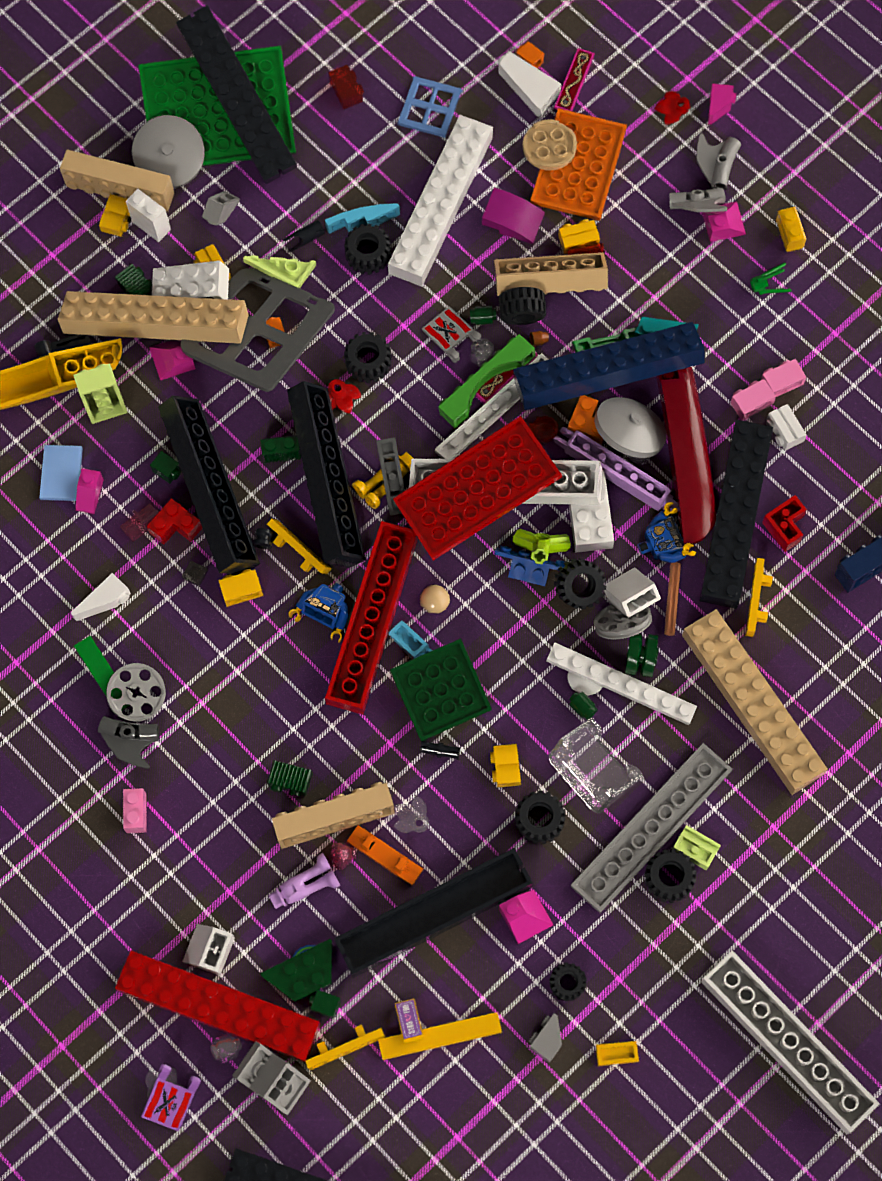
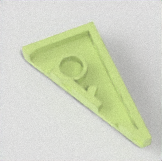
(283, 269)

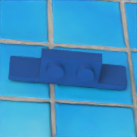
(525, 568)

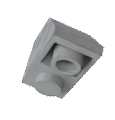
(548, 1041)

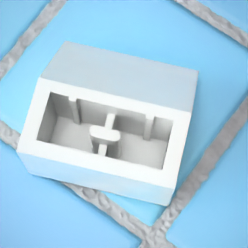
(209, 948)

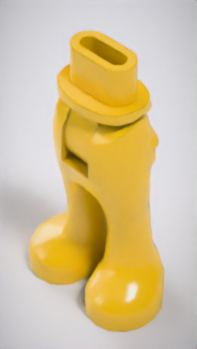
(373, 498)

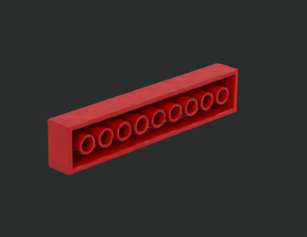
(371, 618)
(218, 1006)

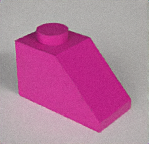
(720, 101)
(88, 490)

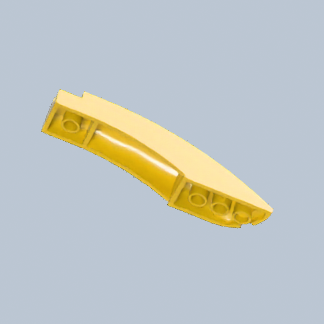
(54, 372)

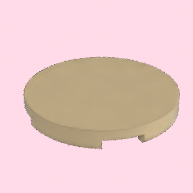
(549, 145)

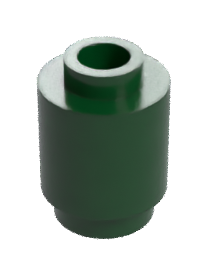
(482, 315)
(583, 705)

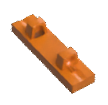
(385, 855)

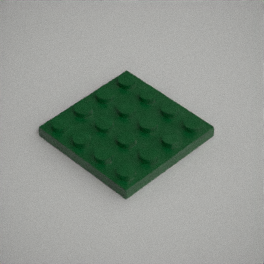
(440, 689)

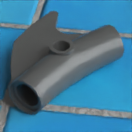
(128, 747)

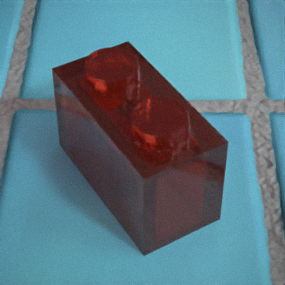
(345, 86)

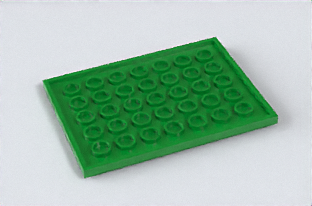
(184, 92)

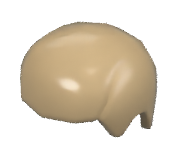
(434, 599)

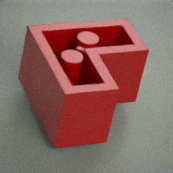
(172, 519)
(782, 520)

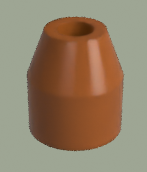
(538, 338)

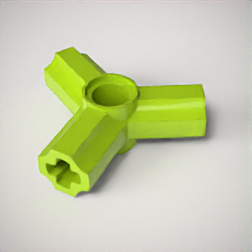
(541, 544)

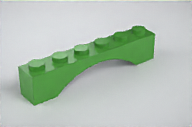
(515, 354)

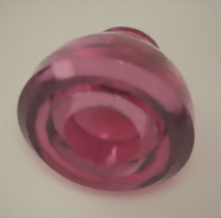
(342, 855)

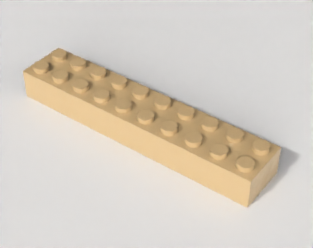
(153, 317)
(754, 702)

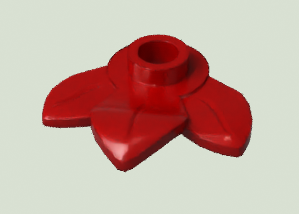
(671, 107)
(344, 398)

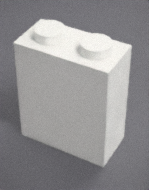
(148, 215)
(631, 592)

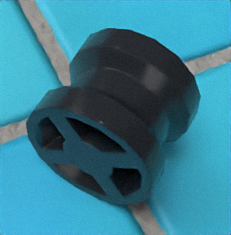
(263, 538)

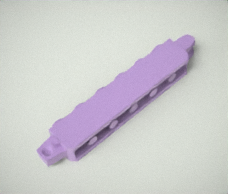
(617, 469)

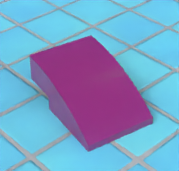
(512, 216)

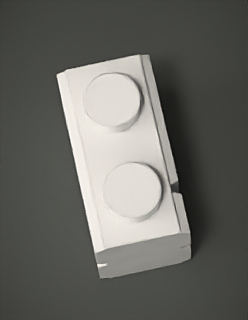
(786, 427)

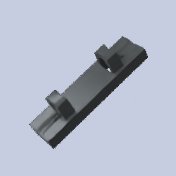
(390, 472)

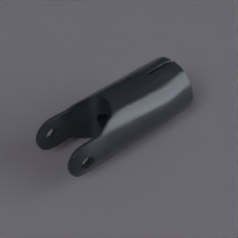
(306, 234)

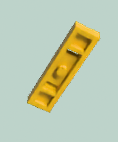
(311, 559)
(759, 580)
(342, 1050)

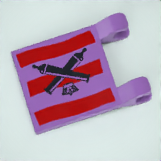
(168, 1101)

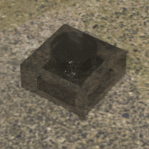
(194, 573)

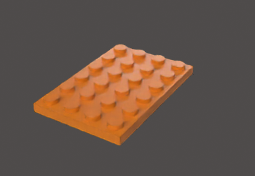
(586, 180)

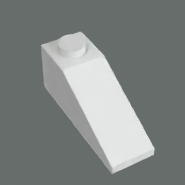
(105, 597)

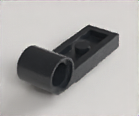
(45, 347)

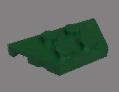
(303, 973)

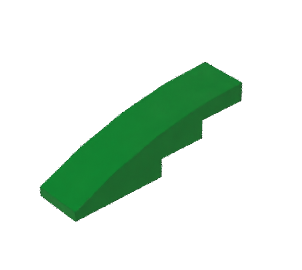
(97, 666)

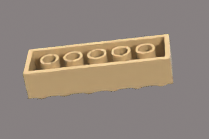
(114, 178)
(553, 273)
(333, 815)

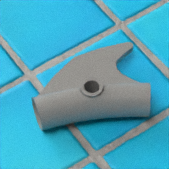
(717, 160)
(699, 200)

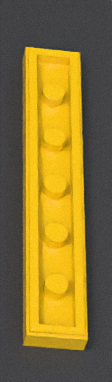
(442, 1036)

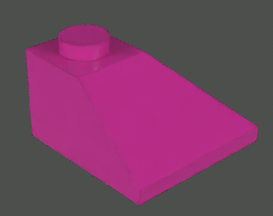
(724, 223)
(170, 359)
(525, 916)

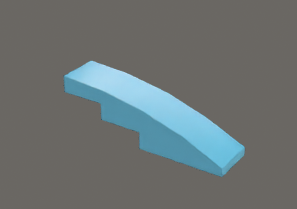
(364, 215)
(409, 641)

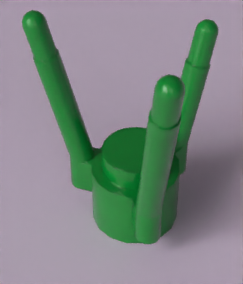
(759, 282)

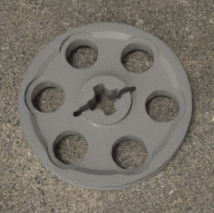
(620, 624)
(144, 688)

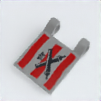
(448, 331)

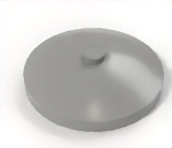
(170, 148)
(630, 427)

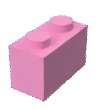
(784, 377)
(752, 399)
(134, 810)

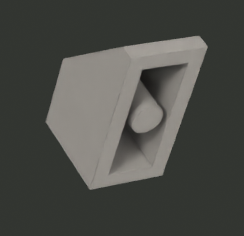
(220, 207)

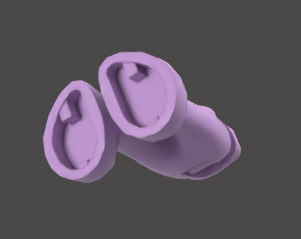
(294, 888)

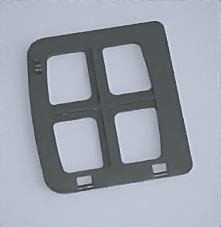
(293, 344)

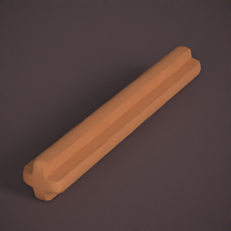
(672, 599)

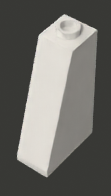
(529, 83)

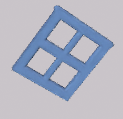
(429, 106)

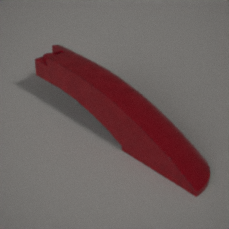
(688, 454)

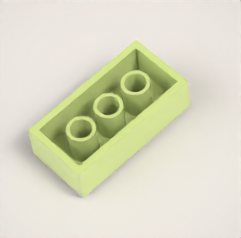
(100, 393)

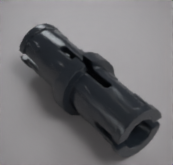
(440, 750)

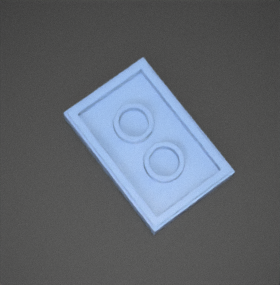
(60, 472)

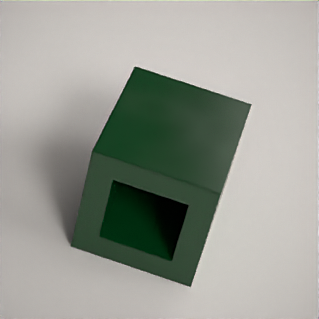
(166, 467)
(325, 1004)

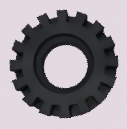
(556, 987)

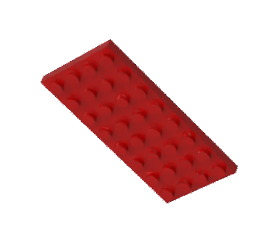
(477, 488)

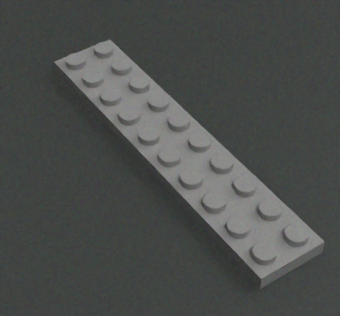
(651, 828)

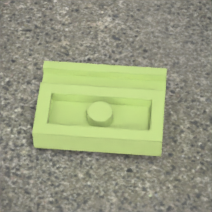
(697, 847)

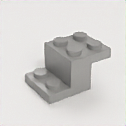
(271, 1078)

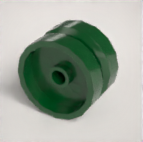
(642, 654)

